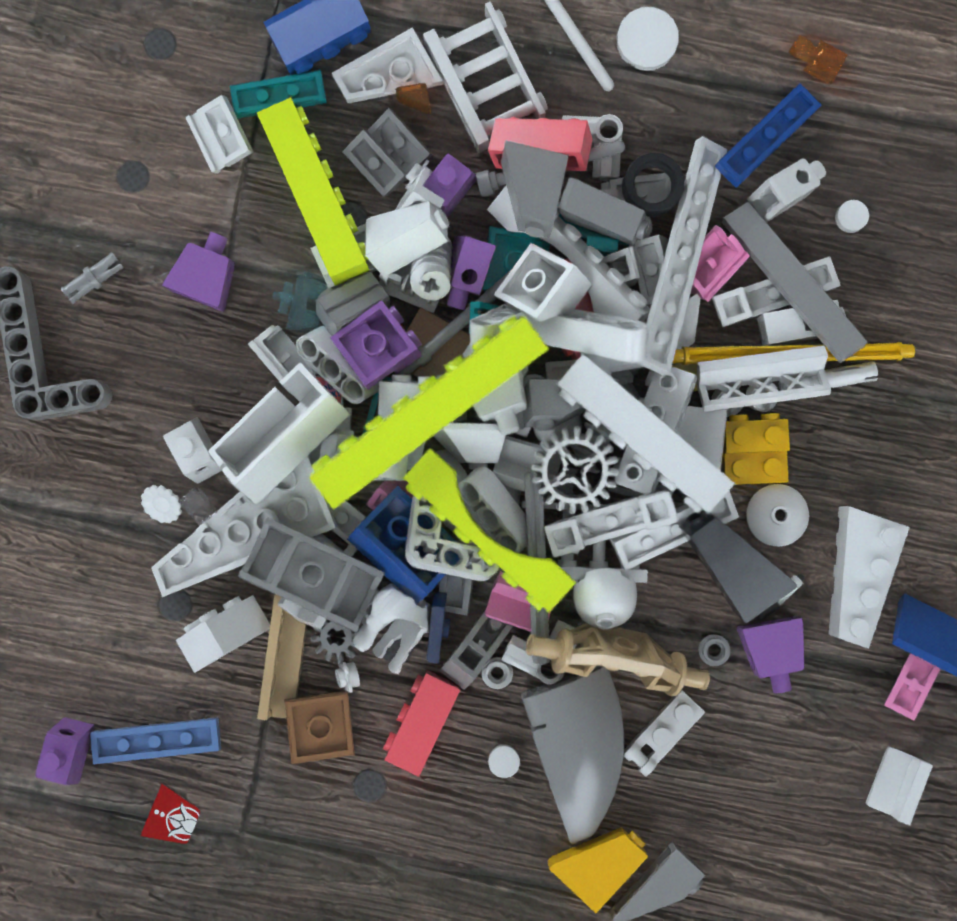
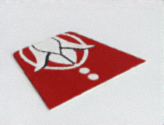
(170, 817)

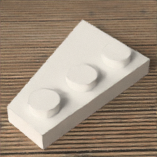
(388, 66)

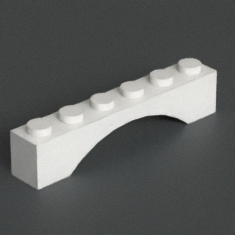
(608, 290)

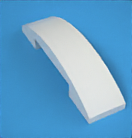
(765, 297)
(611, 521)

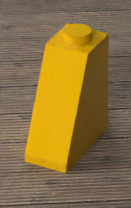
(599, 865)

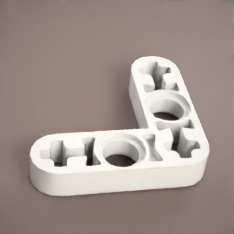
(430, 541)

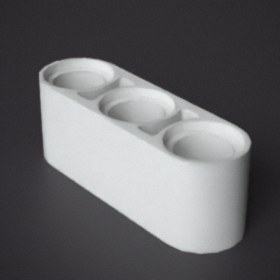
(326, 359)
(494, 508)

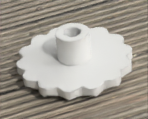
(161, 504)

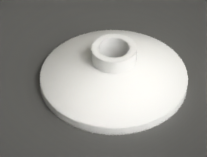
(762, 510)

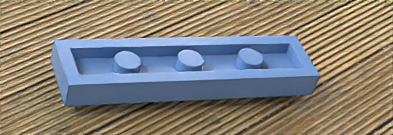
(155, 740)

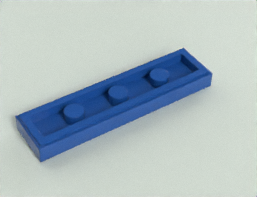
(767, 135)

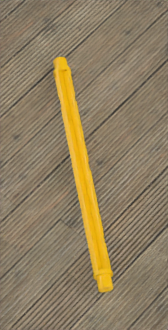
(880, 351)

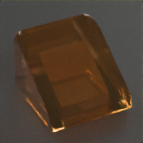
(414, 96)

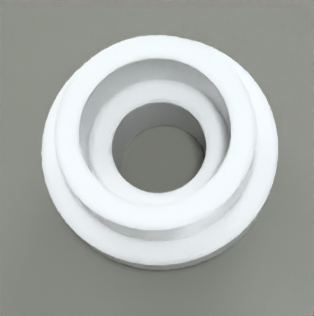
(497, 683)

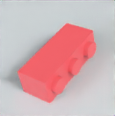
(560, 136)
(421, 722)

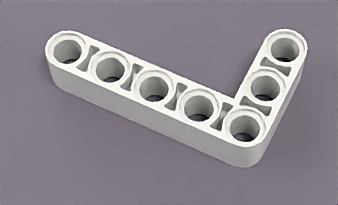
(574, 331)

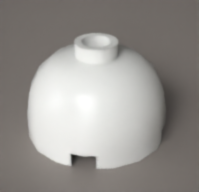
(605, 598)

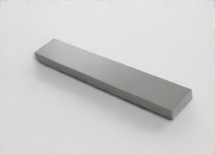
(794, 282)

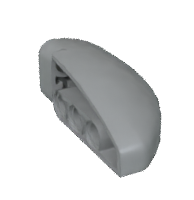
(580, 745)

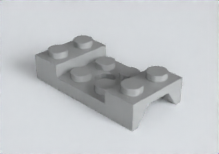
(278, 566)

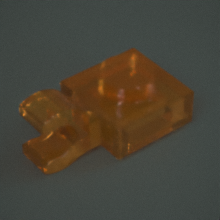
(822, 61)

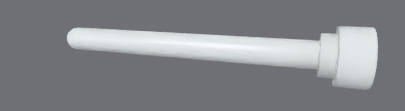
(580, 44)

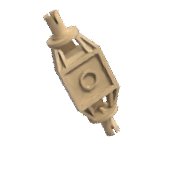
(618, 650)

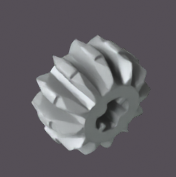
(337, 646)

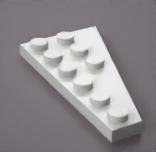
(232, 532)

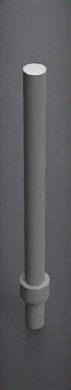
(450, 330)

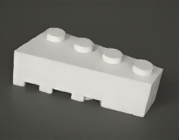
(863, 572)

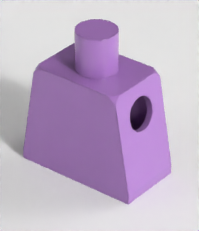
(451, 182)
(474, 258)
(203, 273)
(774, 649)
(64, 754)

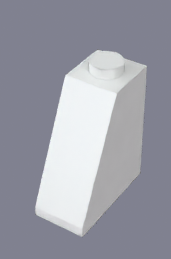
(404, 235)

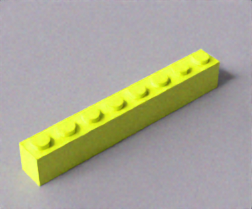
(428, 411)

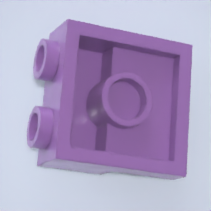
(377, 344)

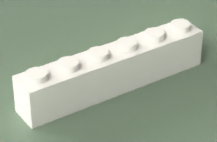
(645, 434)

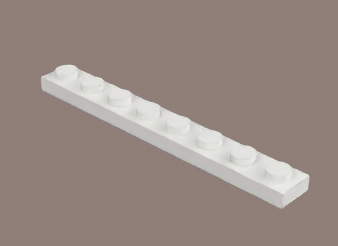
(682, 256)

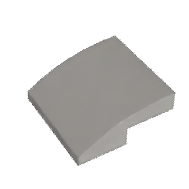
(387, 152)

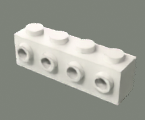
(667, 400)

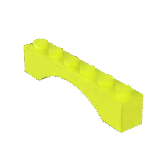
(538, 576)

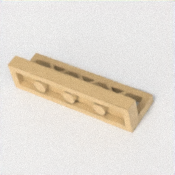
(281, 663)

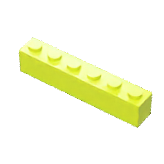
(313, 191)

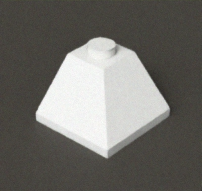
(543, 285)
(472, 443)

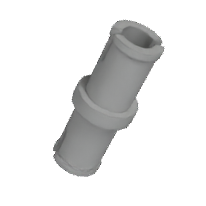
(92, 278)

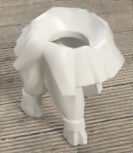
(409, 624)

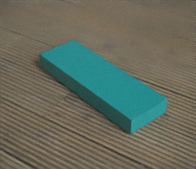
(303, 88)

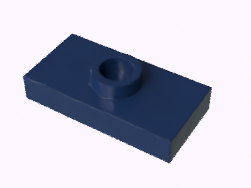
(438, 627)

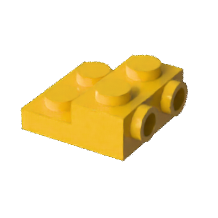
(756, 449)

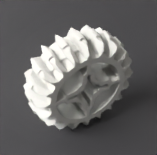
(589, 492)

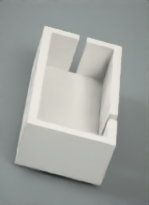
(278, 434)

